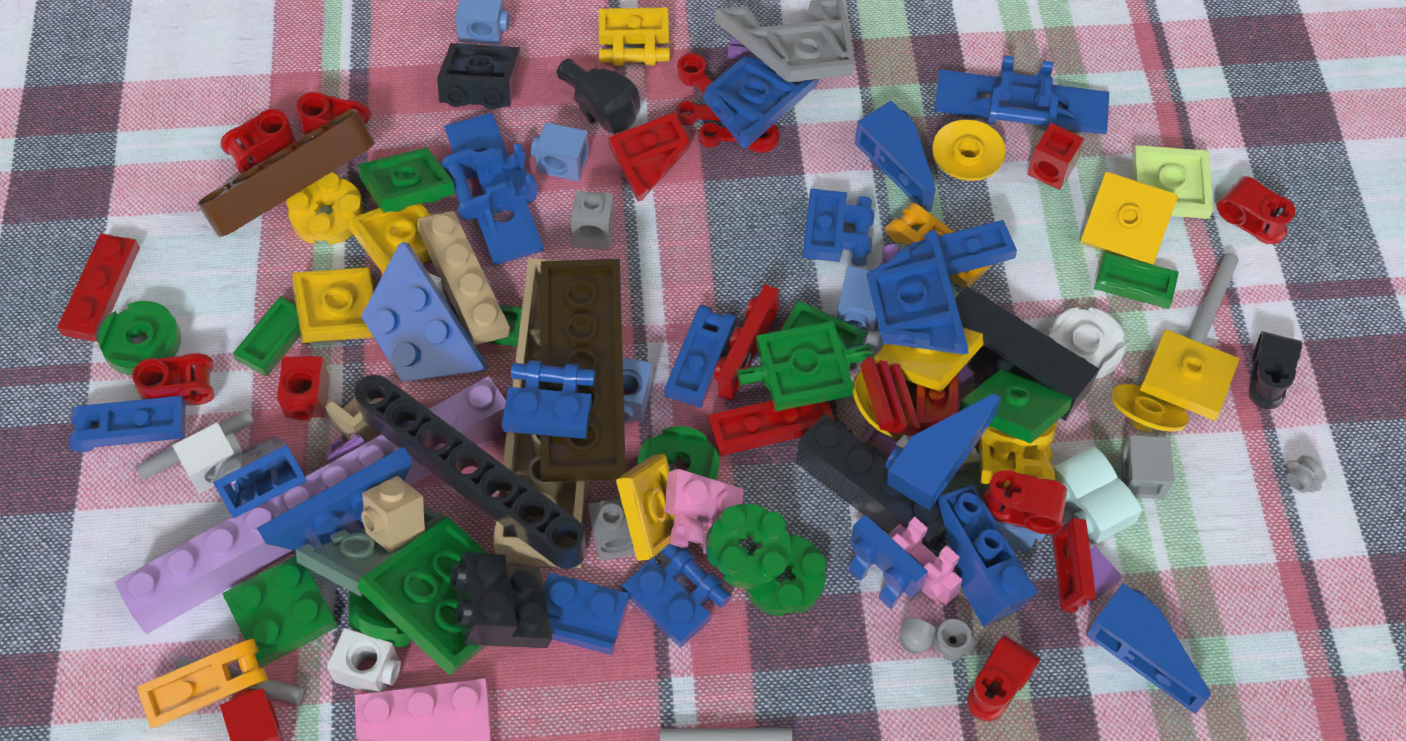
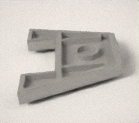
(796, 49)

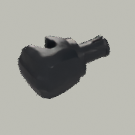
(602, 95)

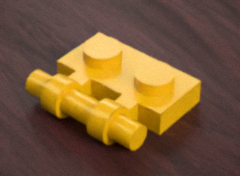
(633, 26)
(1030, 462)

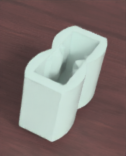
(1097, 494)

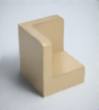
(350, 420)

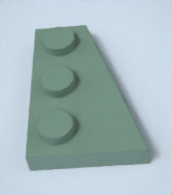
(351, 555)

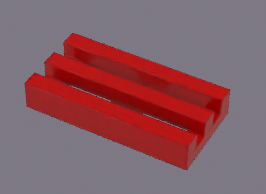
(890, 397)
(1073, 565)

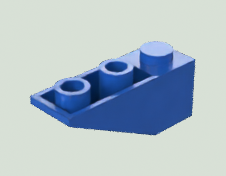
(986, 563)

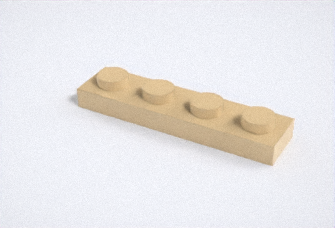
(463, 277)

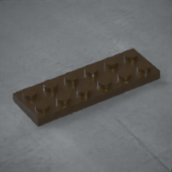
(585, 328)

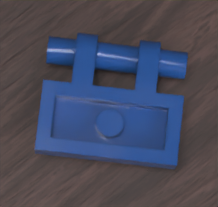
(825, 227)
(547, 411)
(667, 602)

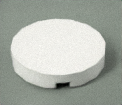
(1091, 336)

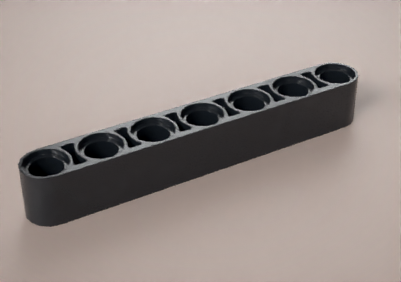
(476, 486)

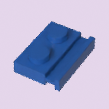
(584, 612)

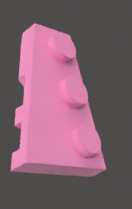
(426, 713)

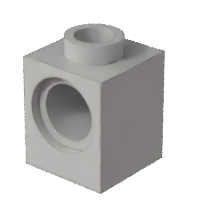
(592, 220)
(1147, 465)
(610, 529)

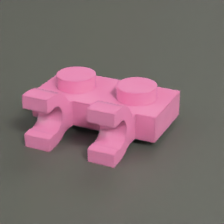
(695, 502)
(941, 580)

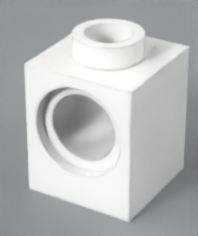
(204, 454)
(352, 650)

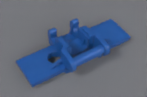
(1022, 99)
(504, 182)

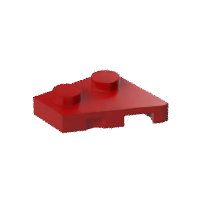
(649, 152)

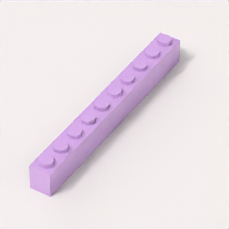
(236, 548)

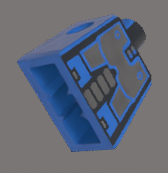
(258, 475)

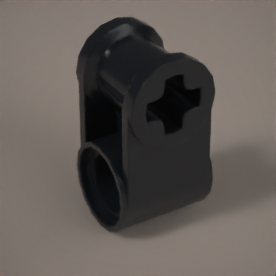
(1273, 369)

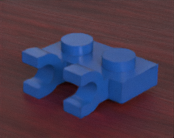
(898, 567)

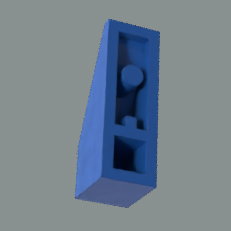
(895, 147)
(937, 453)
(1145, 642)

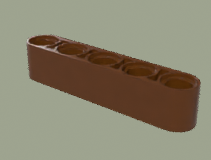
(286, 173)

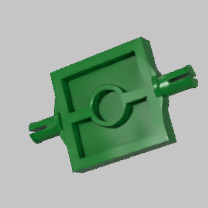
(804, 365)

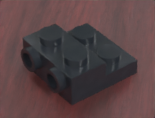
(478, 75)
(500, 602)

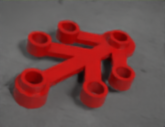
(692, 72)

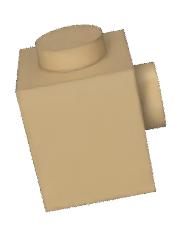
(393, 514)

